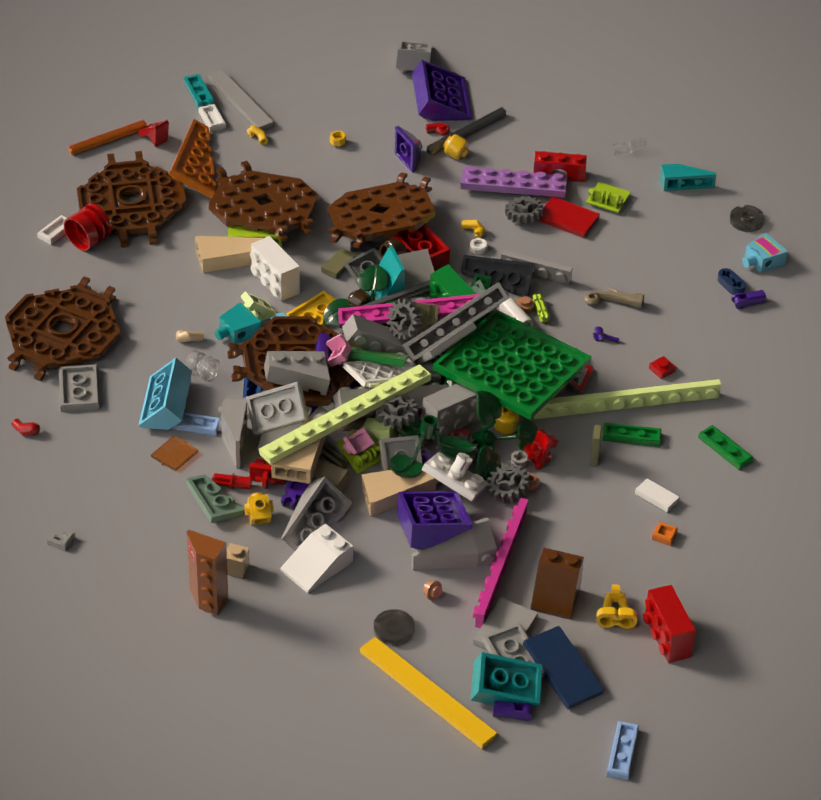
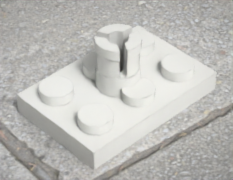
(456, 474)

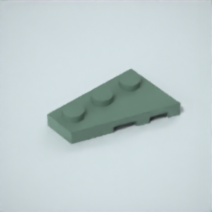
(212, 500)

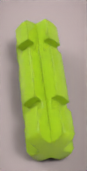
(541, 308)

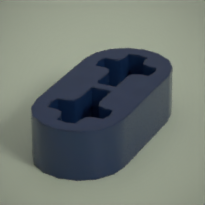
(731, 281)

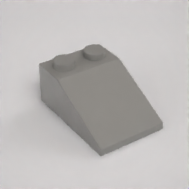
(411, 54)
(234, 427)

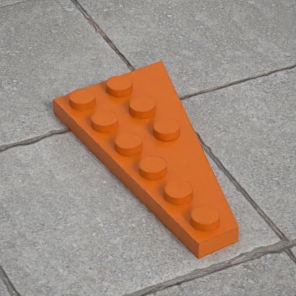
(193, 161)

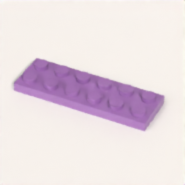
(514, 182)

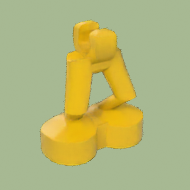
(609, 616)

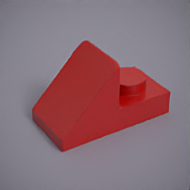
(156, 131)

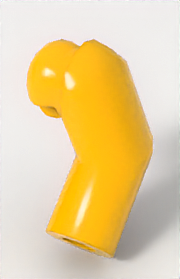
(254, 130)
(479, 229)

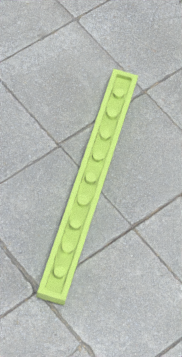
(630, 398)
(344, 414)

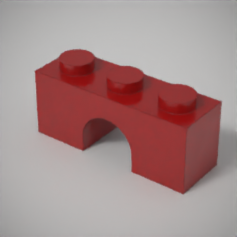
(572, 164)

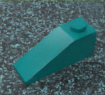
(685, 177)

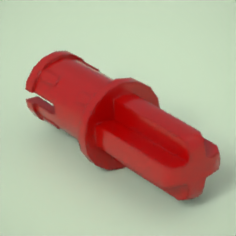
(232, 480)

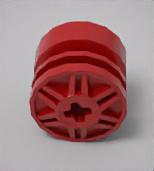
(87, 227)

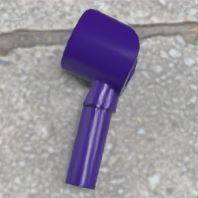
(599, 335)

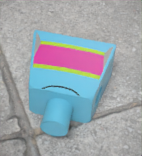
(764, 254)

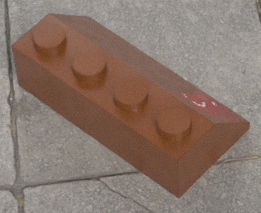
(207, 571)

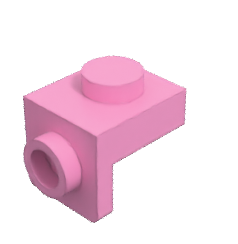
(340, 350)
(358, 442)

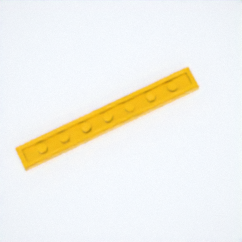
(428, 693)

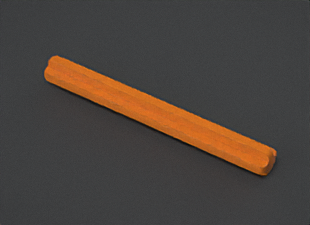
(106, 137)

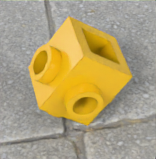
(259, 508)

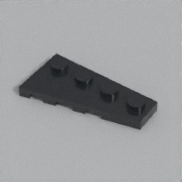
(512, 275)

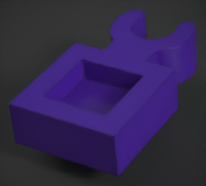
(293, 492)

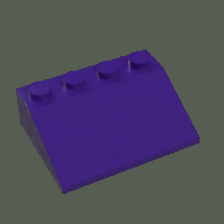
(440, 93)
(431, 517)

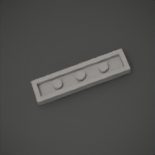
(543, 269)

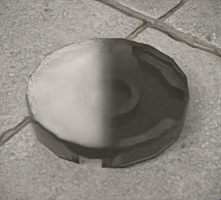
(747, 218)
(394, 627)

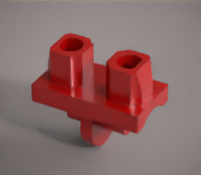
(539, 451)
(262, 473)

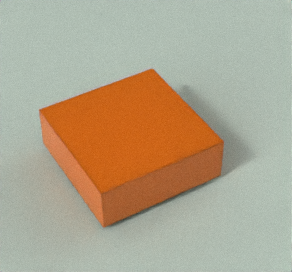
(664, 533)

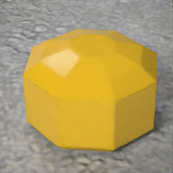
(338, 138)

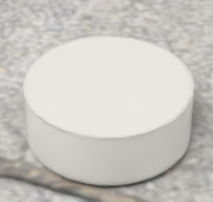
(478, 246)

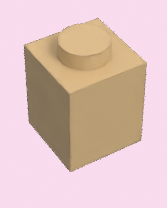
(237, 560)

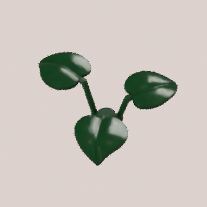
(369, 279)
(488, 410)
(427, 427)

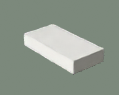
(212, 117)
(53, 231)
(657, 495)

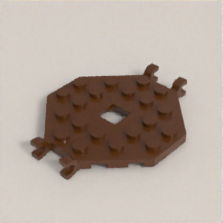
(159, 196)
(237, 205)
(406, 205)
(35, 316)
(287, 334)

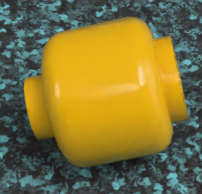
(456, 147)
(507, 422)

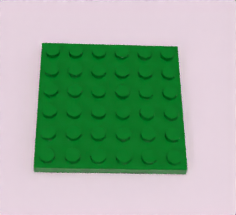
(512, 363)

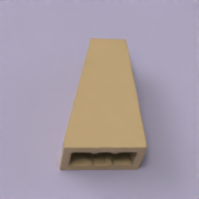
(223, 253)
(300, 464)
(383, 487)

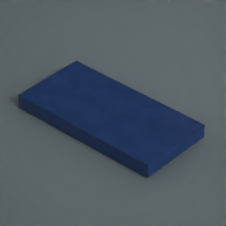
(563, 667)

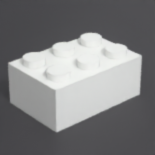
(275, 268)

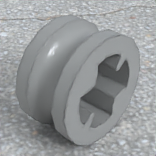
(519, 454)

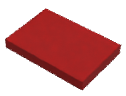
(569, 217)

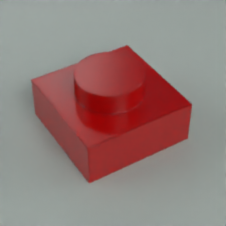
(662, 367)

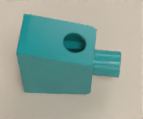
(237, 324)

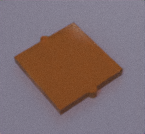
(174, 453)

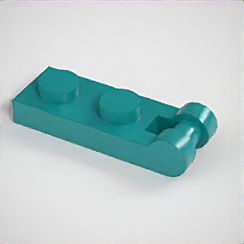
(198, 90)

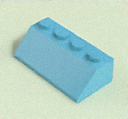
(166, 396)

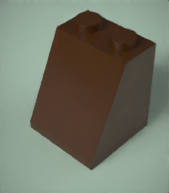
(557, 583)

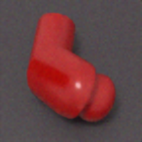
(439, 128)
(25, 429)

